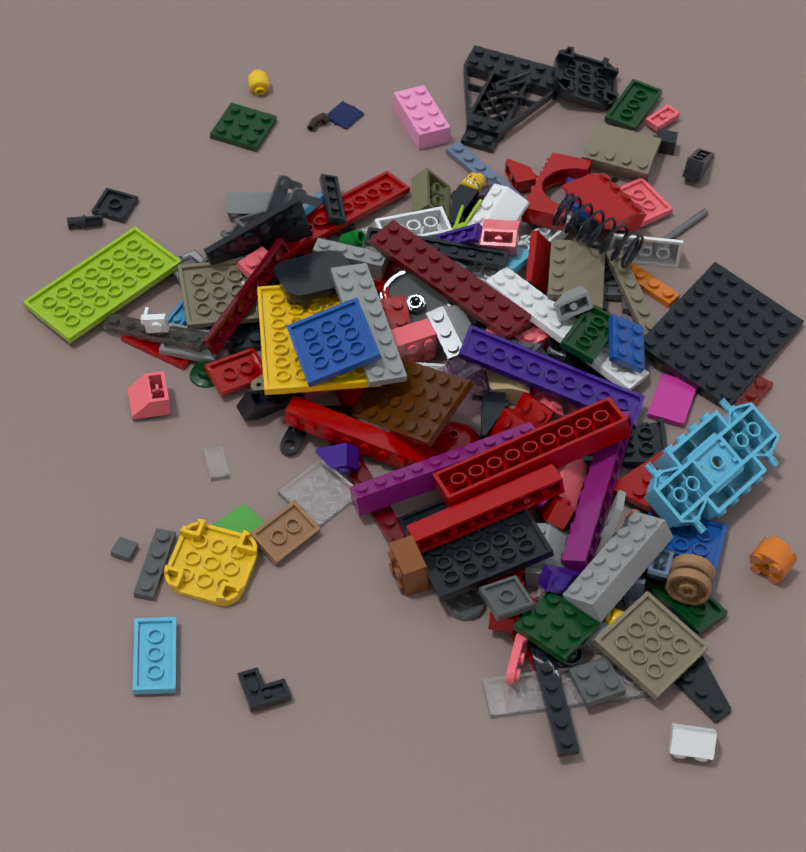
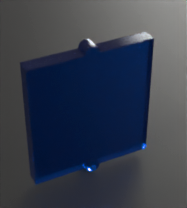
(344, 115)

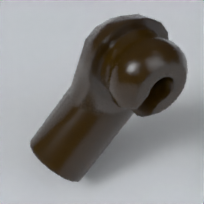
(322, 117)

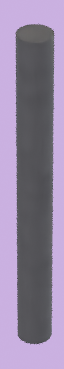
(687, 224)

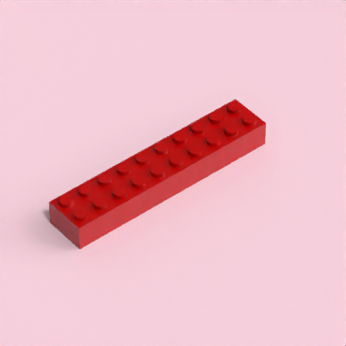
(552, 443)

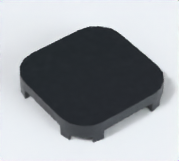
(585, 79)
(308, 276)

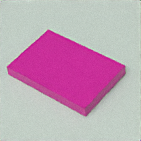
(671, 400)

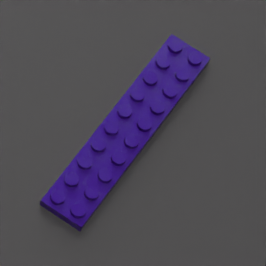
(544, 372)

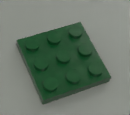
(243, 127)
(556, 626)

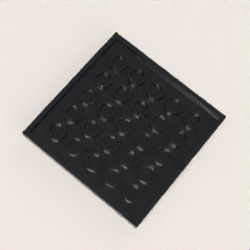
(482, 554)

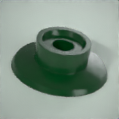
(199, 376)

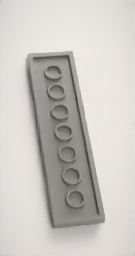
(357, 282)

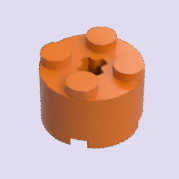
(772, 559)

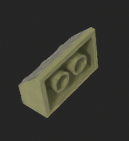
(430, 192)

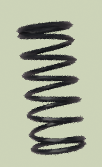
(595, 234)

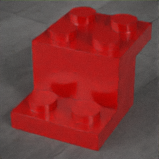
(527, 410)

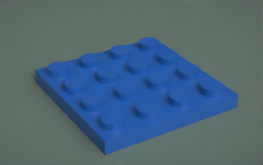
(333, 342)
(689, 541)

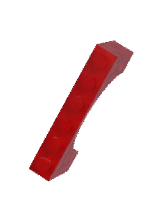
(555, 172)

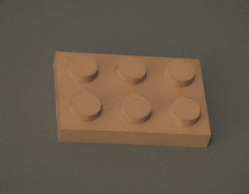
(285, 532)

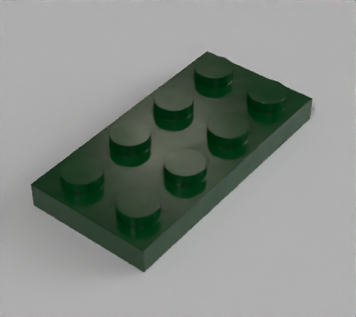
(633, 105)
(588, 335)
(696, 617)

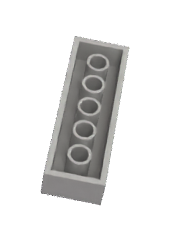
(618, 565)

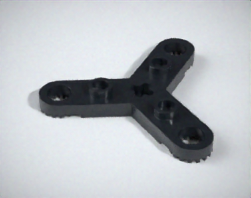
(295, 435)

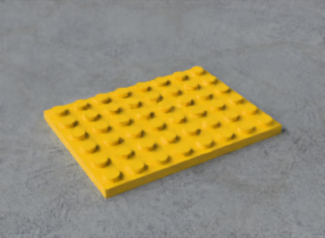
(280, 362)

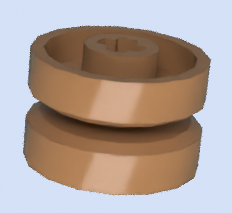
(690, 579)

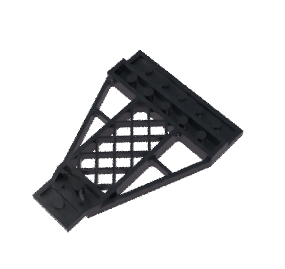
(492, 66)

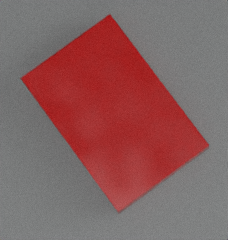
(538, 261)
(235, 371)

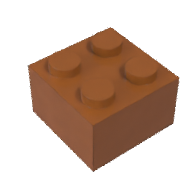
(408, 566)

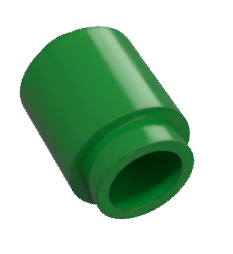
(353, 238)

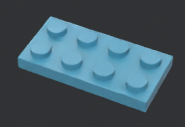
(154, 655)

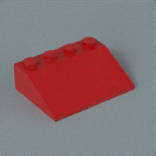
(609, 197)

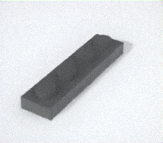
(154, 564)

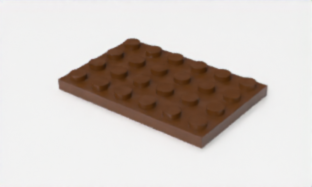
(415, 407)

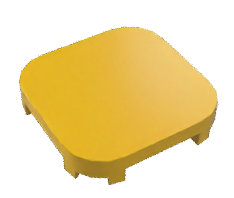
(211, 563)

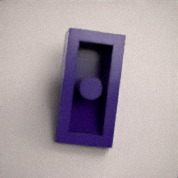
(340, 457)
(556, 578)

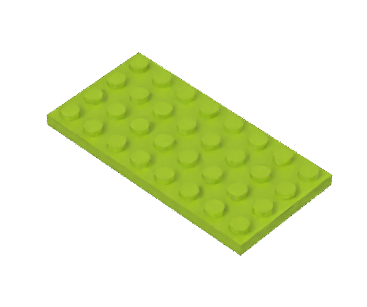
(102, 284)

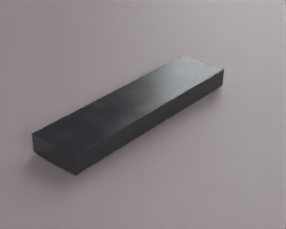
(332, 199)

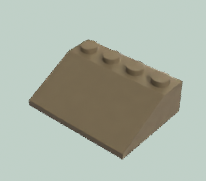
(621, 151)
(575, 266)

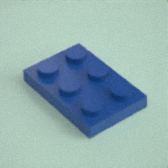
(626, 343)

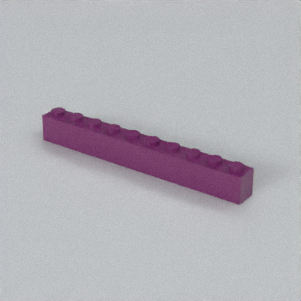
(418, 477)
(594, 504)

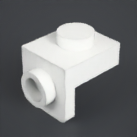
(154, 322)

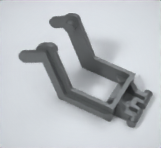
(277, 198)

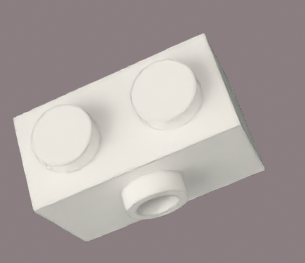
(692, 742)

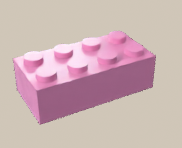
(421, 117)

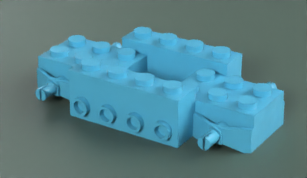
(688, 481)

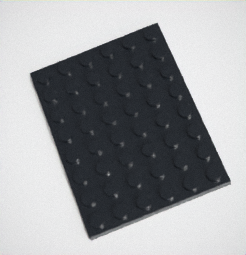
(720, 334)

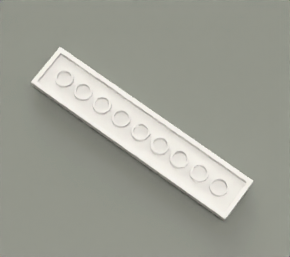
(545, 317)

